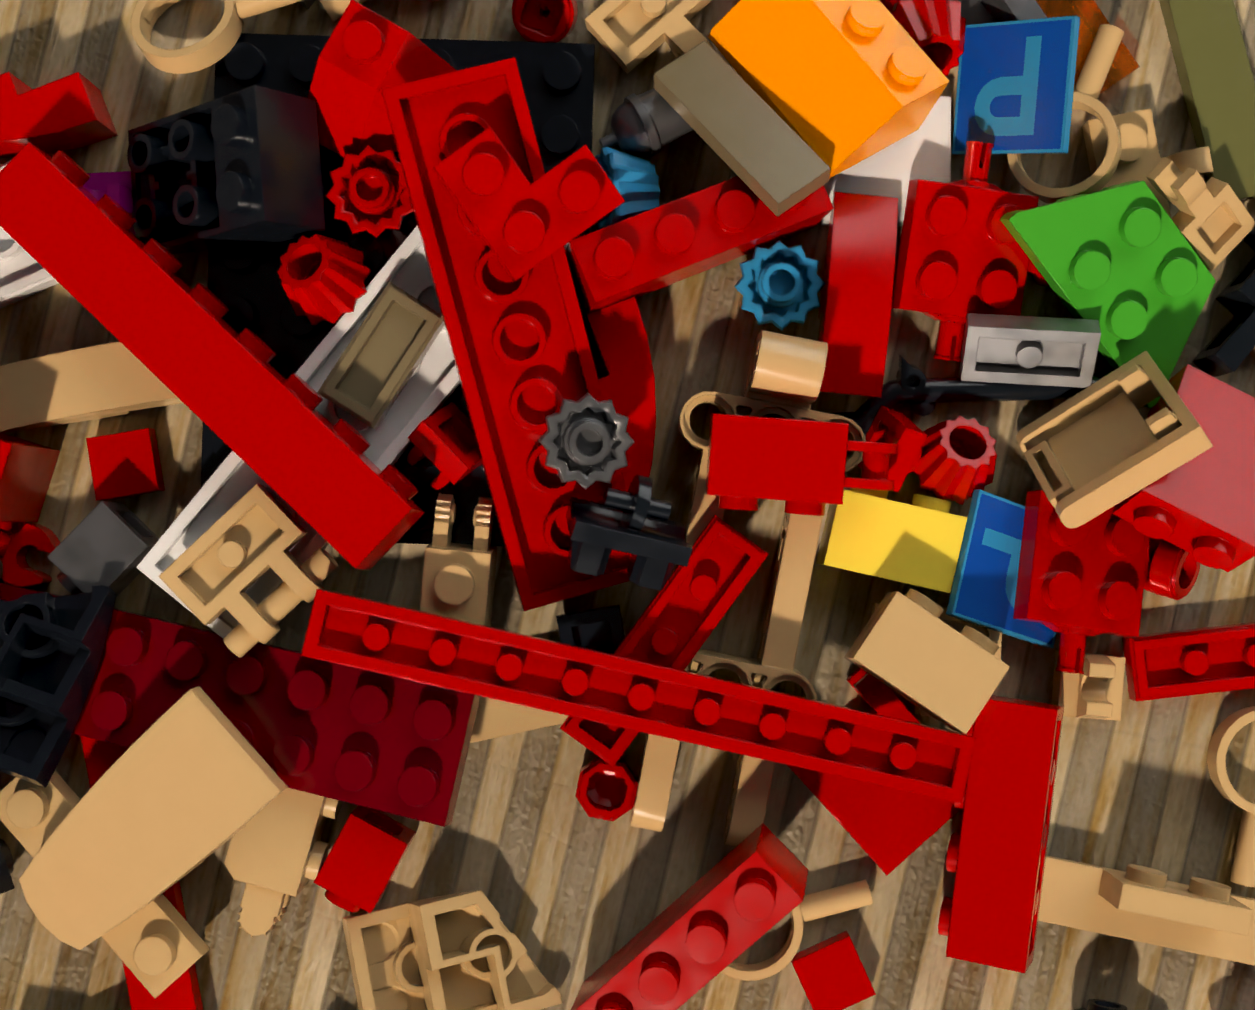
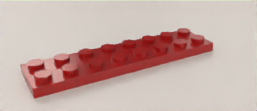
(512, 341)

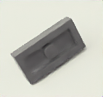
(1029, 350)

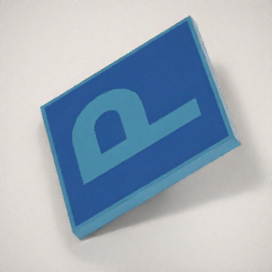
(1017, 85)
(988, 570)

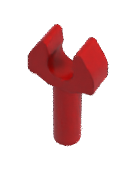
(14, 550)

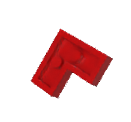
(523, 219)

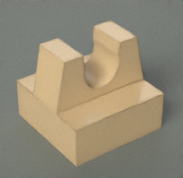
(1094, 693)

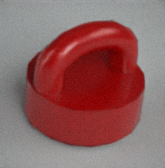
(1171, 570)

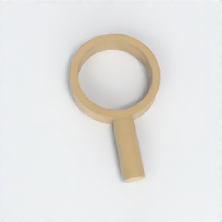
(206, 51)
(1085, 98)
(1244, 857)
(813, 907)

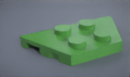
(1121, 264)

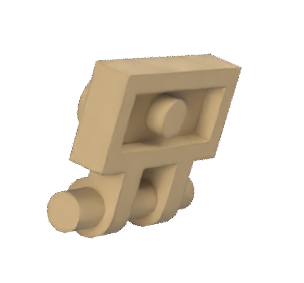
(234, 556)

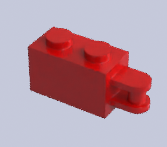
(788, 462)

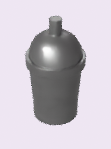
(645, 125)

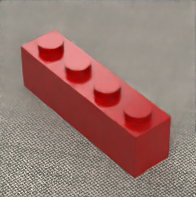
(681, 241)
(1003, 835)
(701, 929)

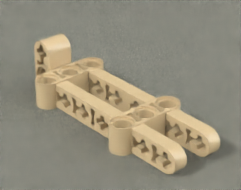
(783, 384)

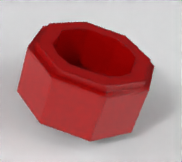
(606, 790)

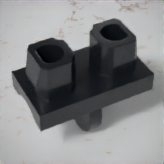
(628, 524)

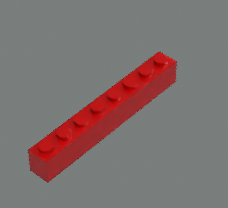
(202, 359)

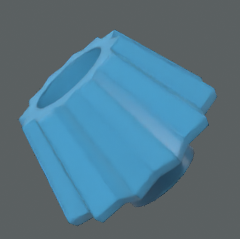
(634, 180)
(779, 284)

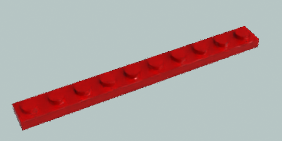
(638, 695)

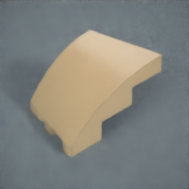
(442, 957)

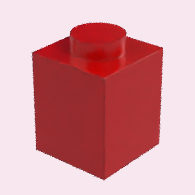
(363, 859)

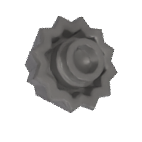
(586, 441)

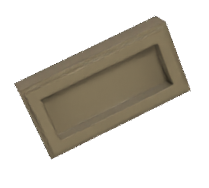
(382, 356)

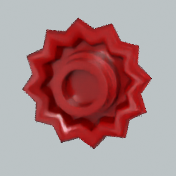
(935, 28)
(370, 191)
(323, 277)
(956, 459)

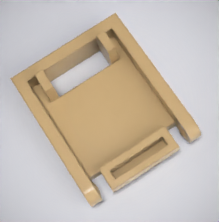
(1101, 448)

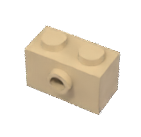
(928, 660)

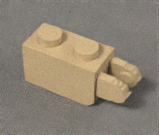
(458, 576)
(279, 855)

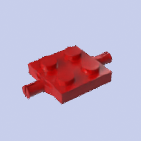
(959, 252)
(1079, 578)

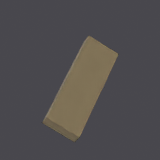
(741, 128)

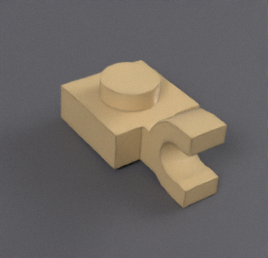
(1208, 212)

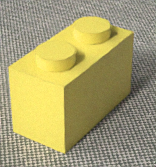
(893, 539)

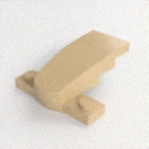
(137, 834)

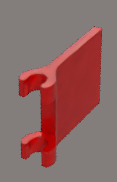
(880, 819)

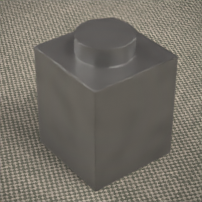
(103, 549)

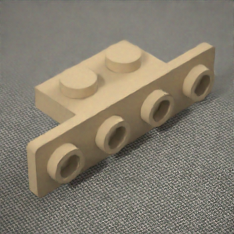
(1149, 908)

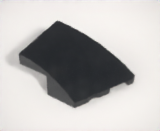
(46, 674)

